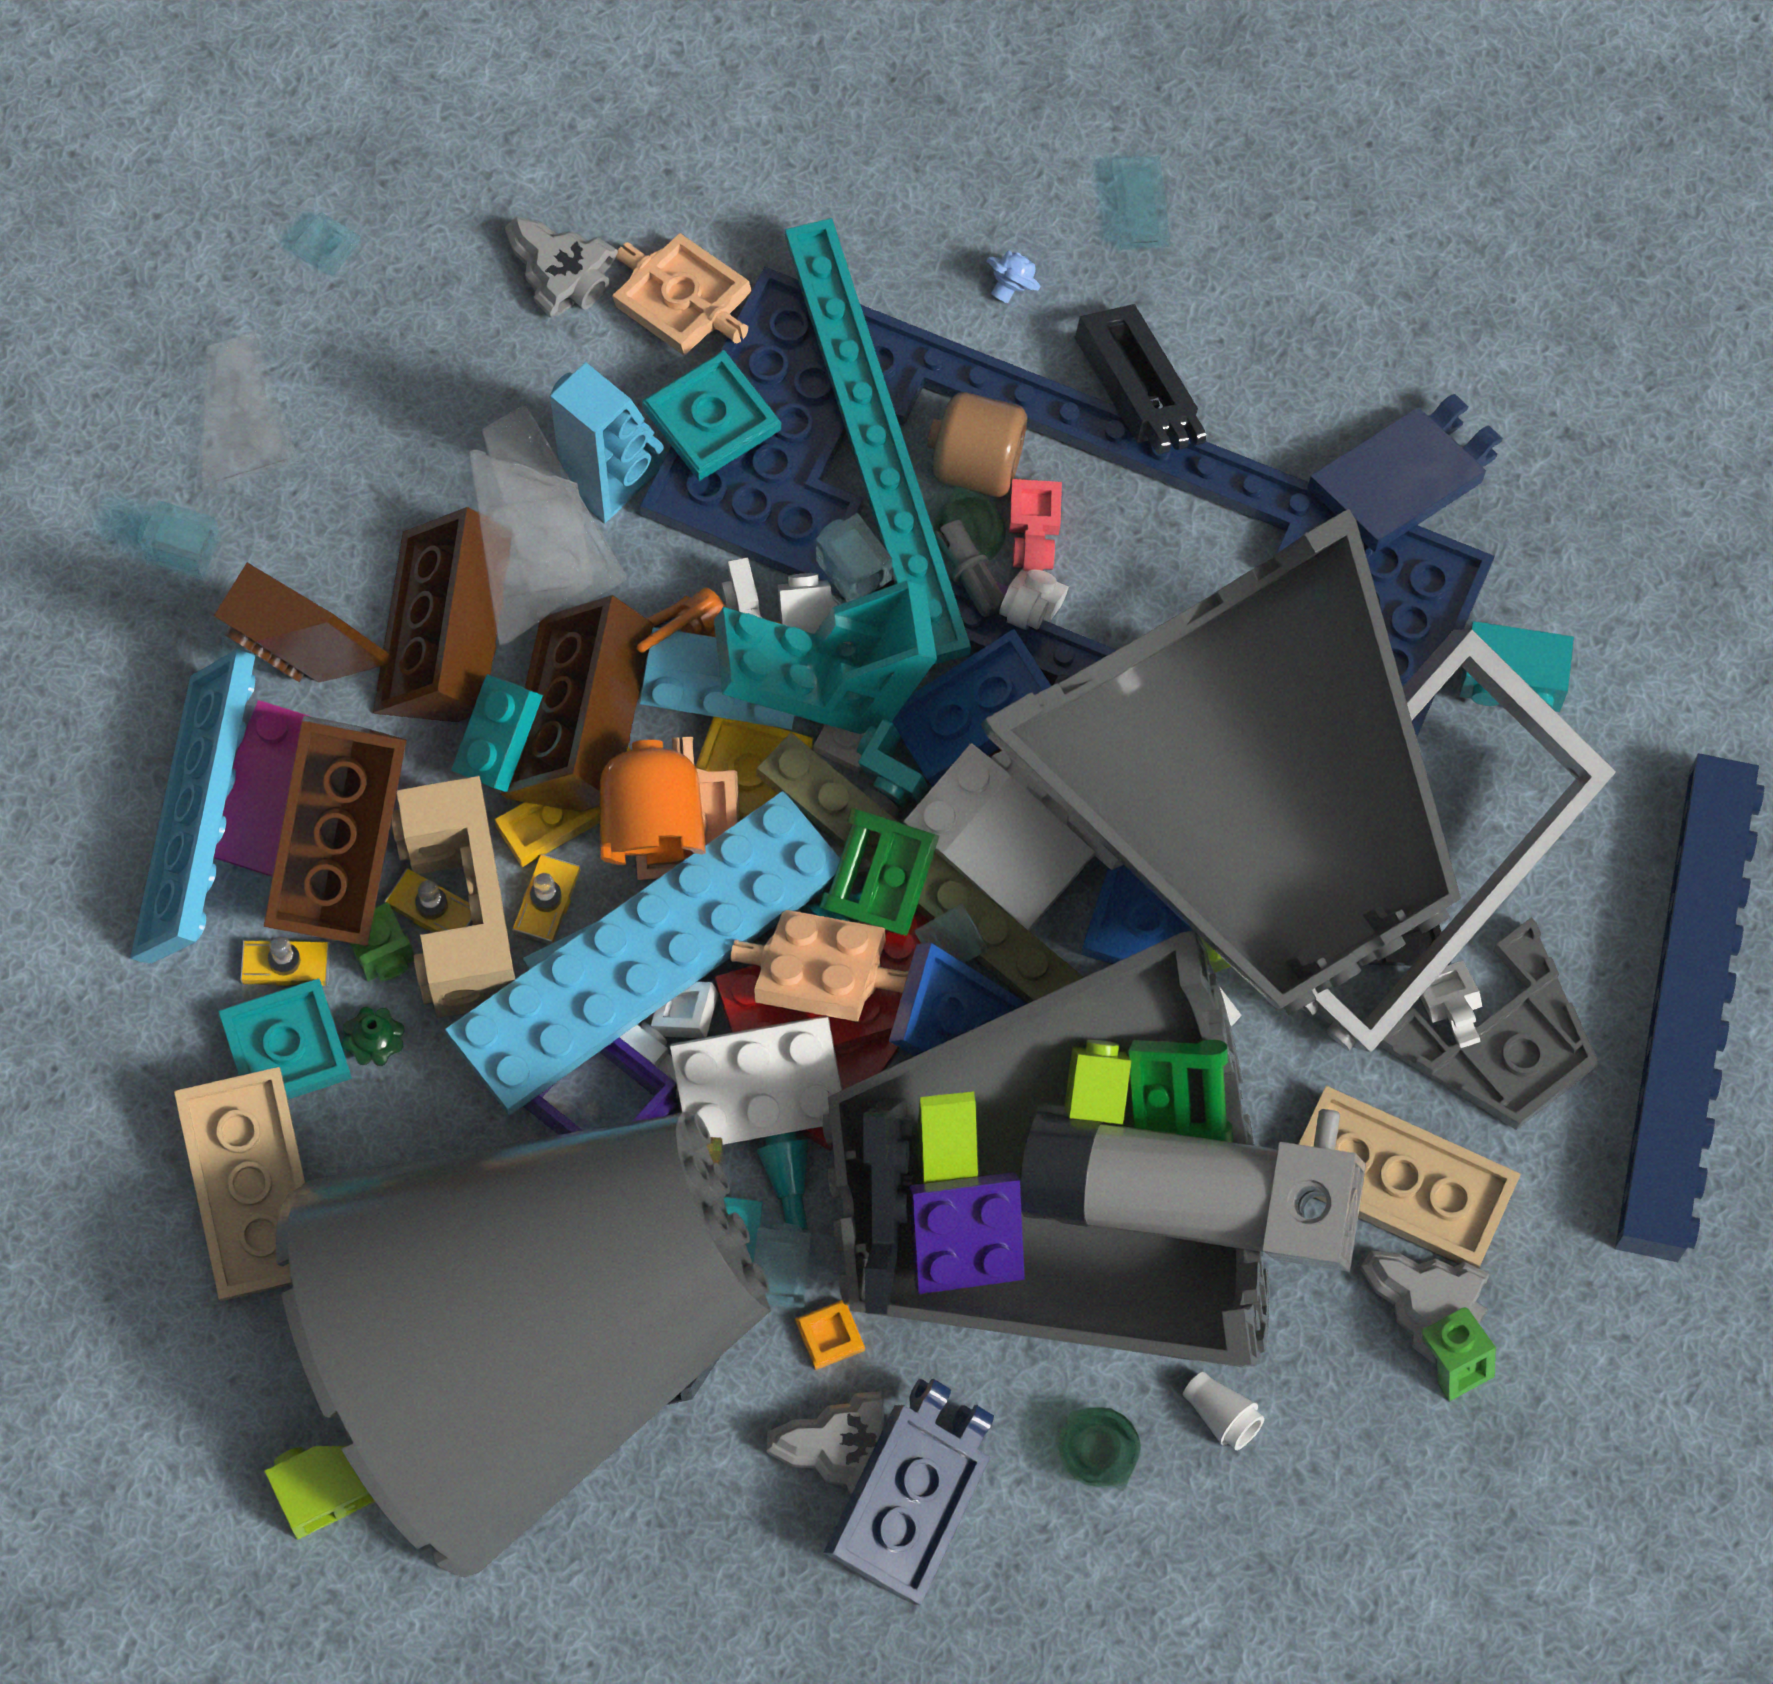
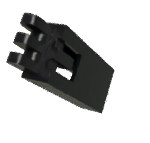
(1136, 371)

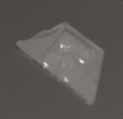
(529, 542)

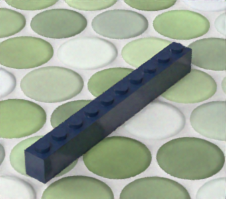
(1688, 1010)

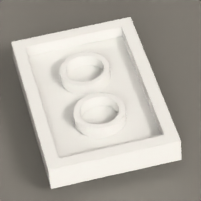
(759, 1079)

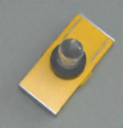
(546, 899)
(428, 904)
(284, 962)

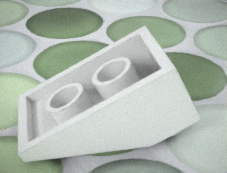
(1001, 836)

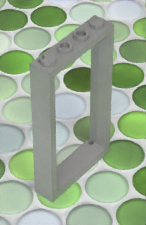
(1562, 742)

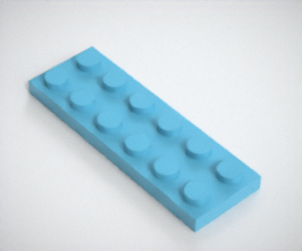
(194, 808)

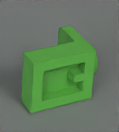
(387, 947)
(1462, 1351)

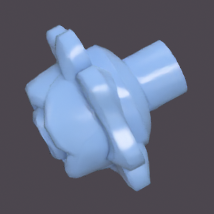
(1013, 274)

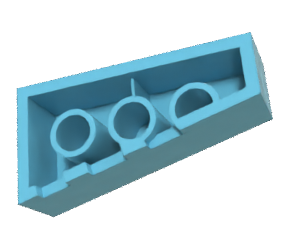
(602, 441)

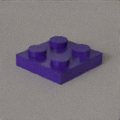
(966, 1232)

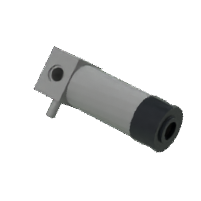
(1196, 1187)

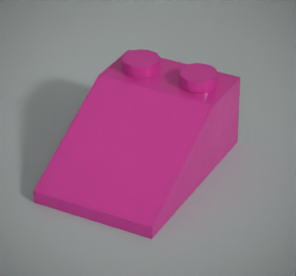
(261, 789)

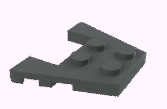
(1526, 1049)

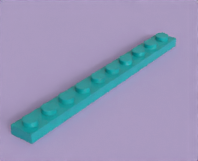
(874, 427)

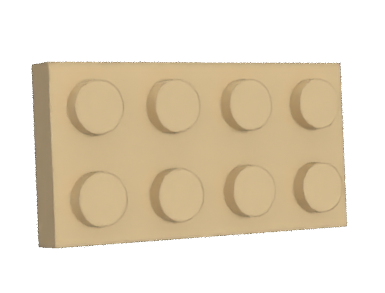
(242, 1171)
(1420, 1181)

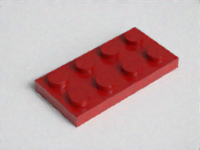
(876, 1018)

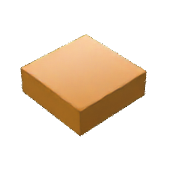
(829, 1334)

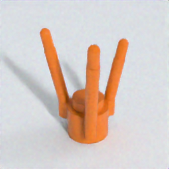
(691, 616)

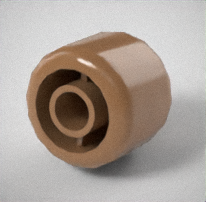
(978, 444)

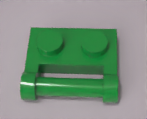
(894, 875)
(1162, 1087)

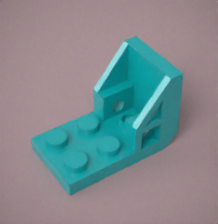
(819, 673)

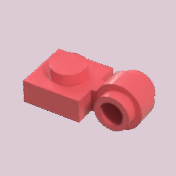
(1037, 513)

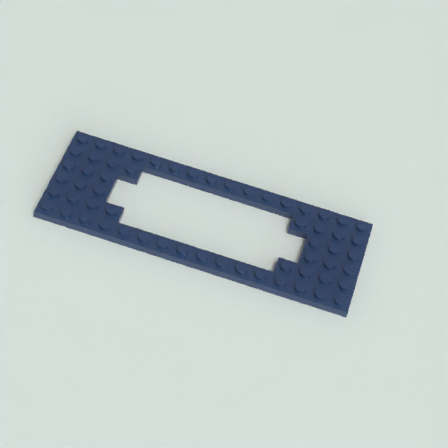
(776, 504)

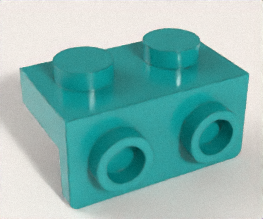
(497, 732)
(889, 775)

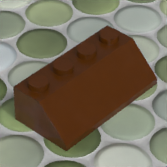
(438, 622)
(294, 631)
(590, 690)
(335, 831)

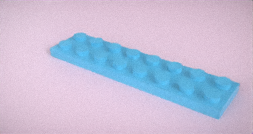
(644, 953)

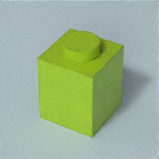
(1097, 1082)

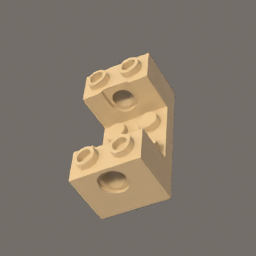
(442, 830)

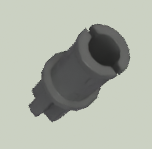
(970, 568)

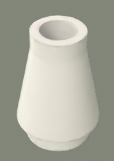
(1226, 1412)

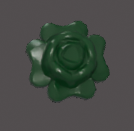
(373, 1036)

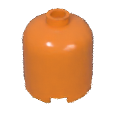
(650, 806)

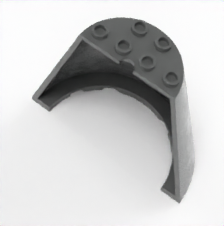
(1257, 770)
(1079, 1280)
(512, 1316)

